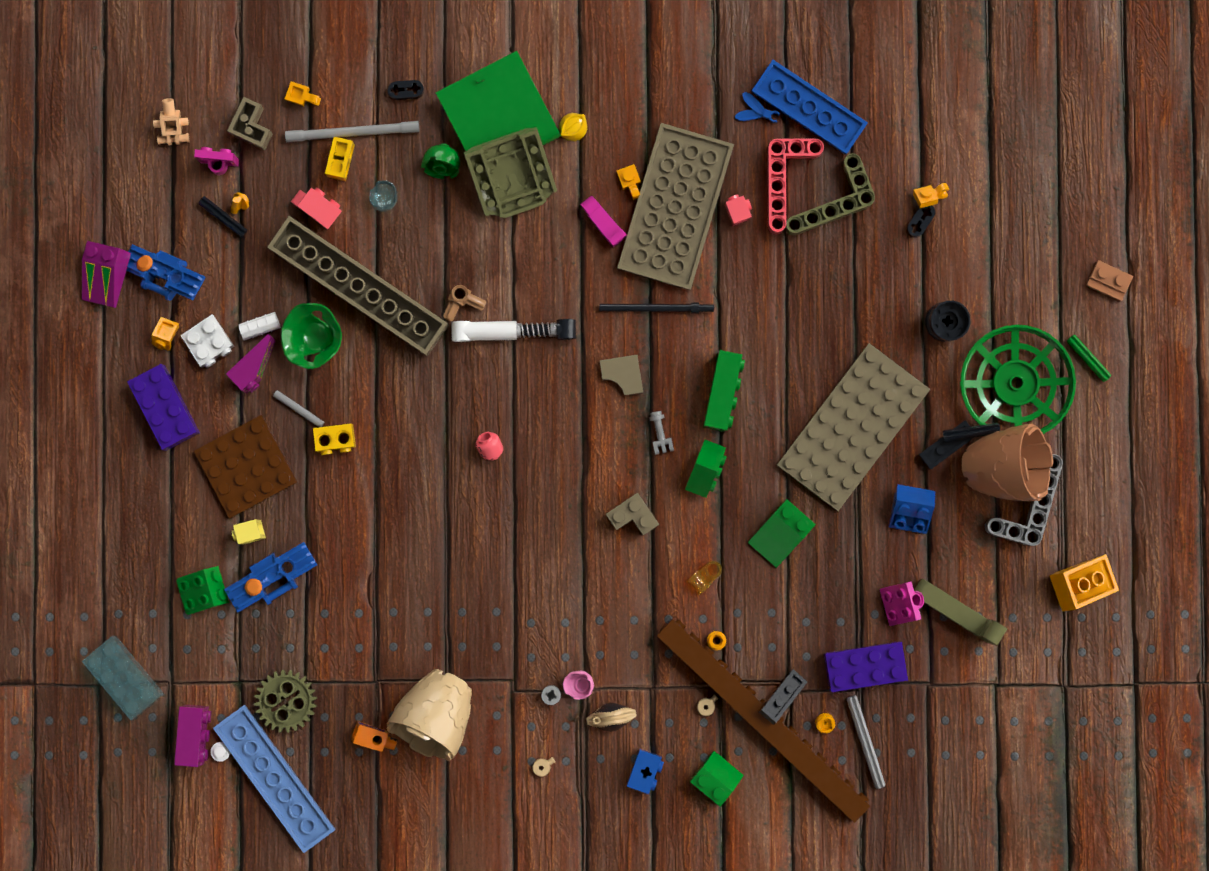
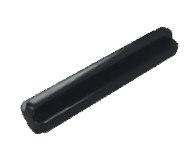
(222, 216)
(970, 432)

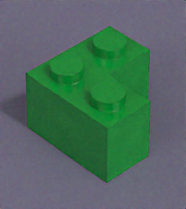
(706, 469)

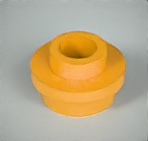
(716, 646)

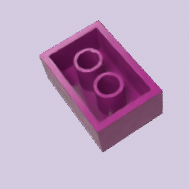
(192, 735)

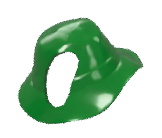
(306, 335)

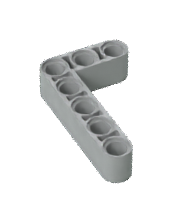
(1035, 507)

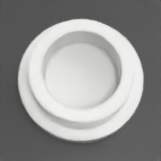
(219, 751)

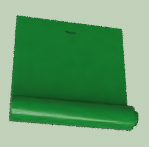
(498, 105)

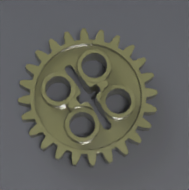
(295, 715)

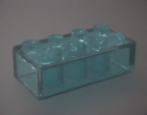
(123, 678)

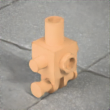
(171, 124)

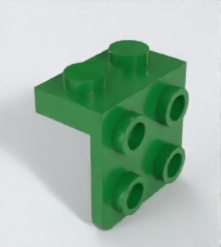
(202, 590)

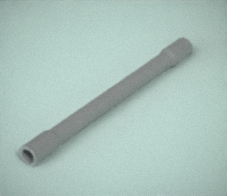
(301, 135)

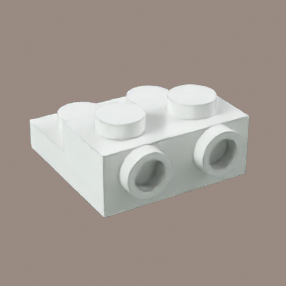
(207, 341)

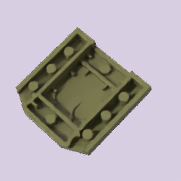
(511, 173)

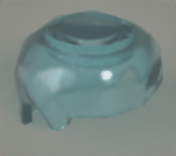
(383, 196)

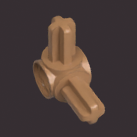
(455, 303)

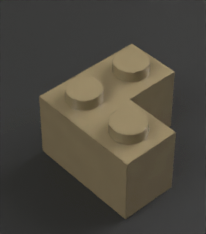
(245, 125)
(635, 510)

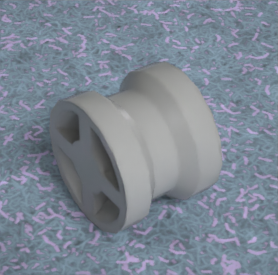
(553, 693)

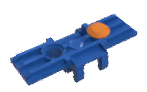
(164, 266)
(266, 572)

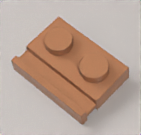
(1109, 281)

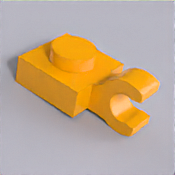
(299, 94)
(629, 179)
(928, 196)

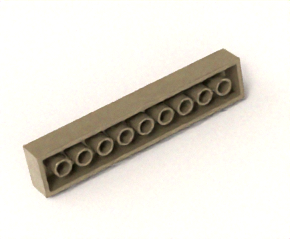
(358, 286)

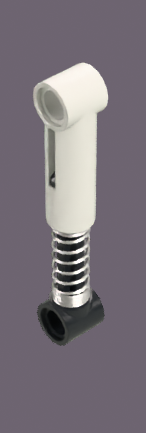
(511, 330)

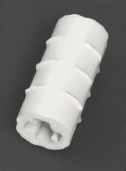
(259, 326)

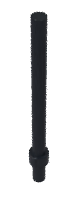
(694, 307)

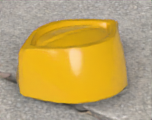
(573, 126)

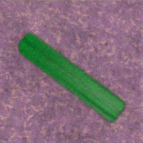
(1089, 358)

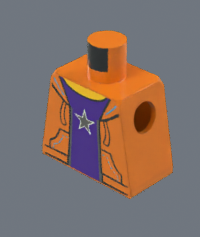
(364, 734)

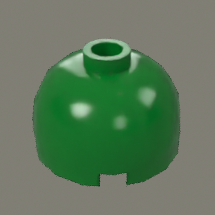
(441, 161)

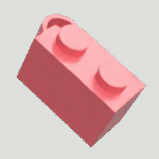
(317, 206)

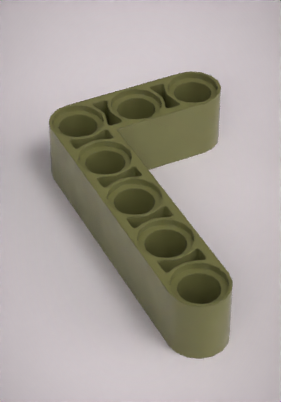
(837, 205)
(984, 628)

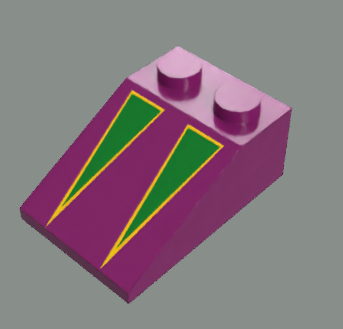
(103, 273)
(251, 367)

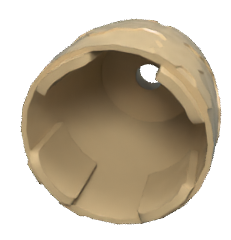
(433, 715)

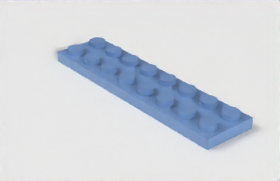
(274, 778)

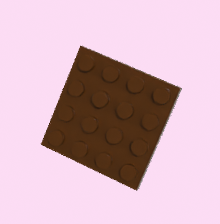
(245, 466)

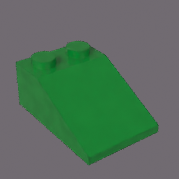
(781, 533)

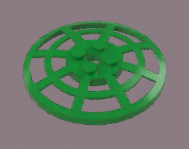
(1025, 372)

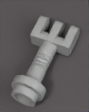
(656, 417)

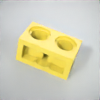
(248, 532)

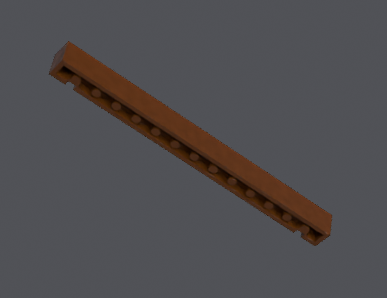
(748, 706)

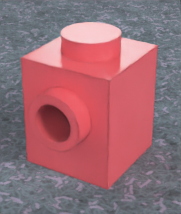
(738, 209)

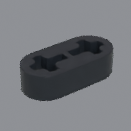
(403, 95)
(924, 223)

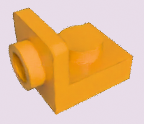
(164, 333)

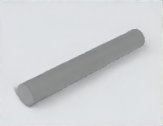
(299, 409)

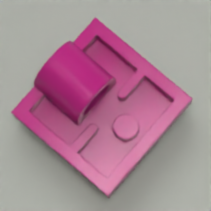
(209, 157)
(902, 603)

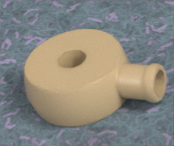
(711, 706)
(542, 762)

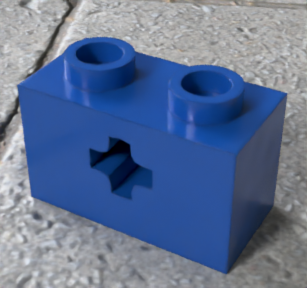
(643, 760)

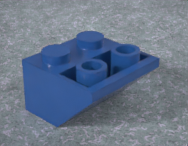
(912, 509)

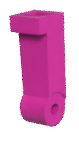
(603, 221)

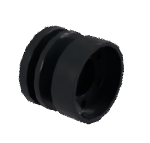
(953, 312)

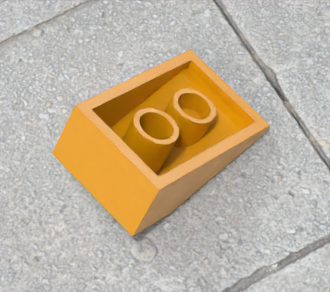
(1084, 583)

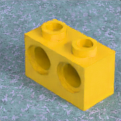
(339, 158)
(334, 434)

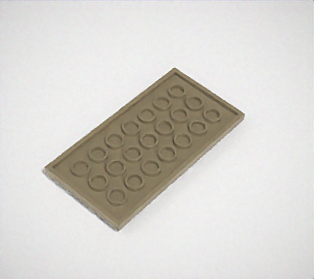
(675, 206)
(853, 427)

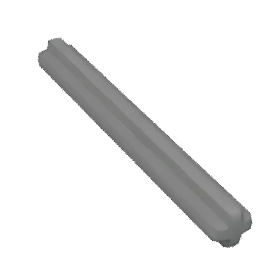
(866, 742)

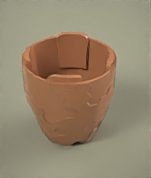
(1010, 464)

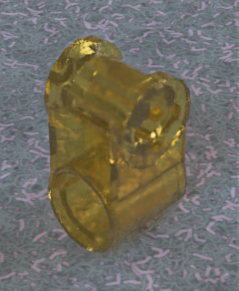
(704, 577)

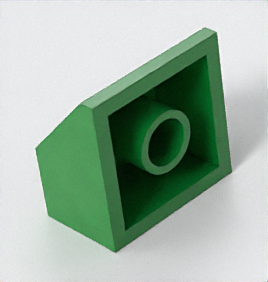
(716, 778)

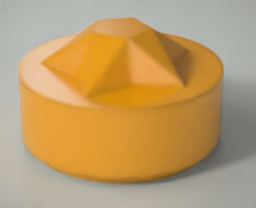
(825, 723)

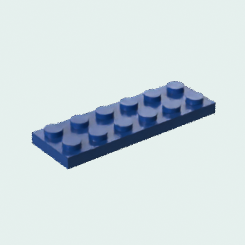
(809, 107)

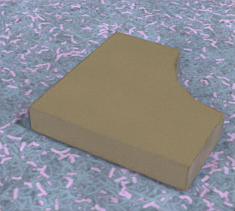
(624, 372)

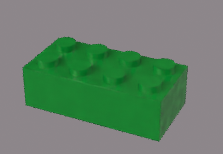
(723, 390)

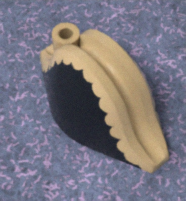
(611, 717)

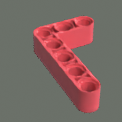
(780, 177)

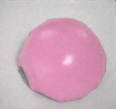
(578, 685)

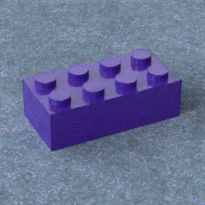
(163, 407)
(865, 666)

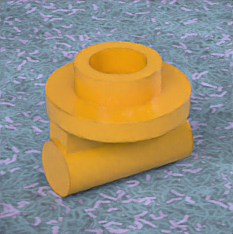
(239, 201)

